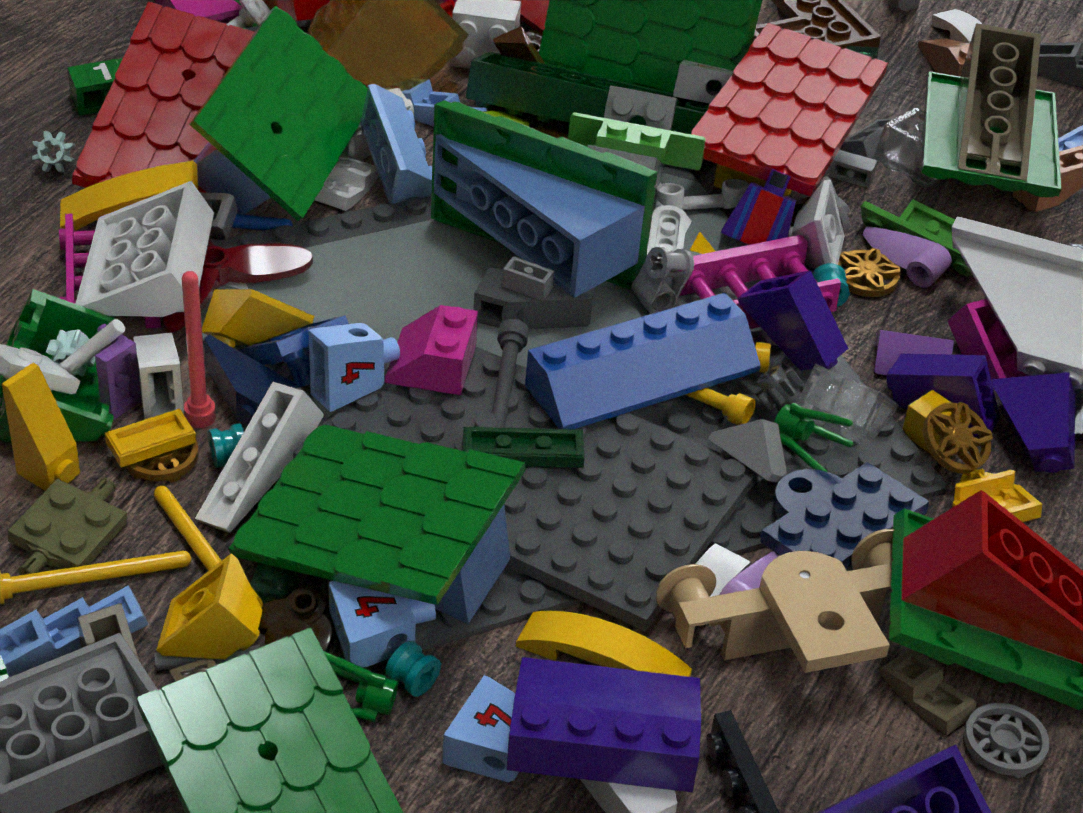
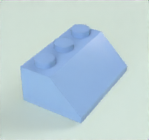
(395, 146)

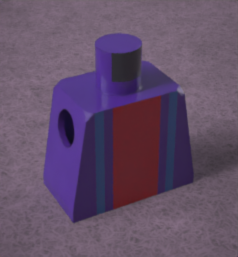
(762, 212)

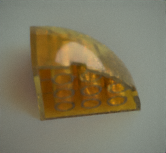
(388, 39)

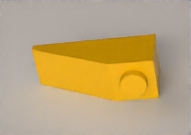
(38, 430)

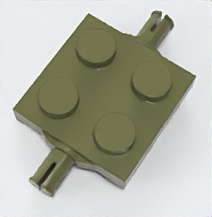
(67, 526)

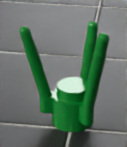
(796, 425)
(373, 691)

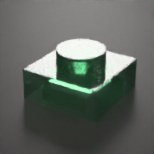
(274, 582)

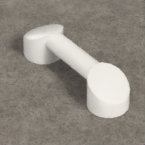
(673, 195)

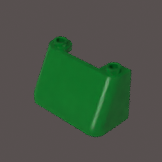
(34, 328)

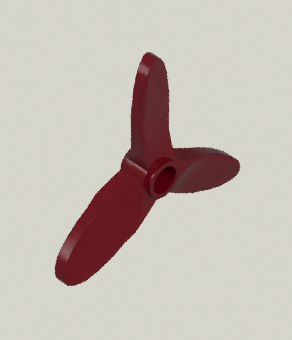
(244, 265)

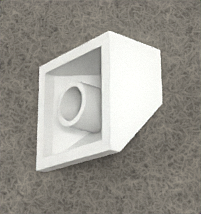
(820, 226)

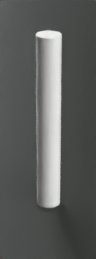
(93, 346)

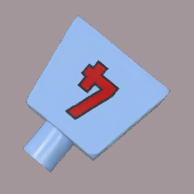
(347, 363)
(373, 622)
(480, 732)

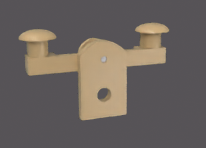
(801, 605)

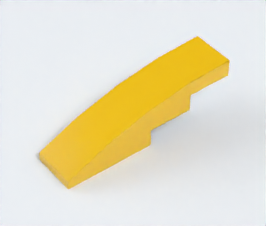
(123, 191)

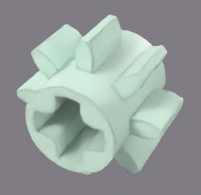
(45, 147)
(66, 345)

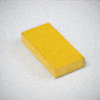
(150, 437)

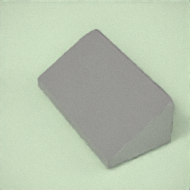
(866, 140)

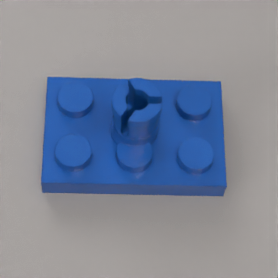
(290, 348)

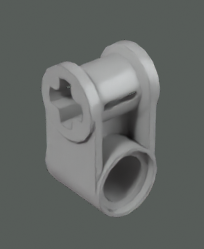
(659, 281)

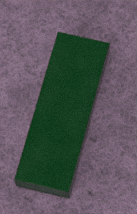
(529, 445)

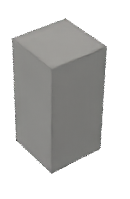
(853, 168)
(527, 278)

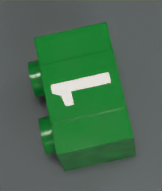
(91, 84)

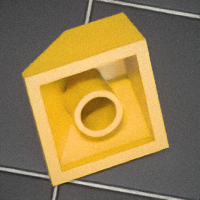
(250, 317)
(212, 615)

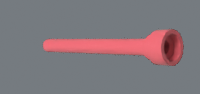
(199, 407)

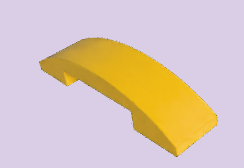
(597, 642)

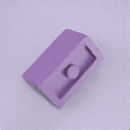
(892, 344)
(118, 375)

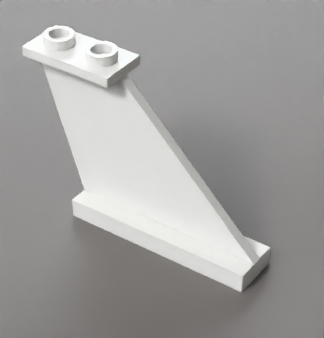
(1033, 292)

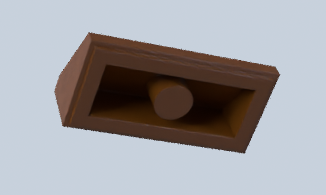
(517, 44)

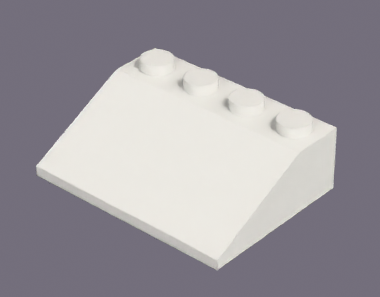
(144, 252)

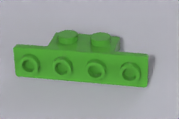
(665, 145)
(920, 222)

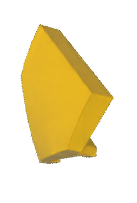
(1001, 489)

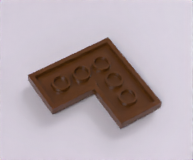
(827, 21)

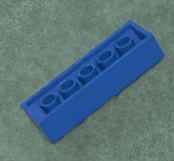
(641, 362)

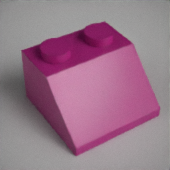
(436, 350)

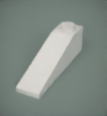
(260, 456)

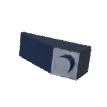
(239, 378)

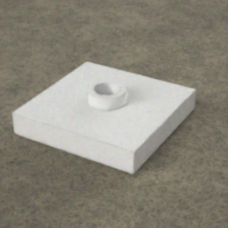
(14, 360)

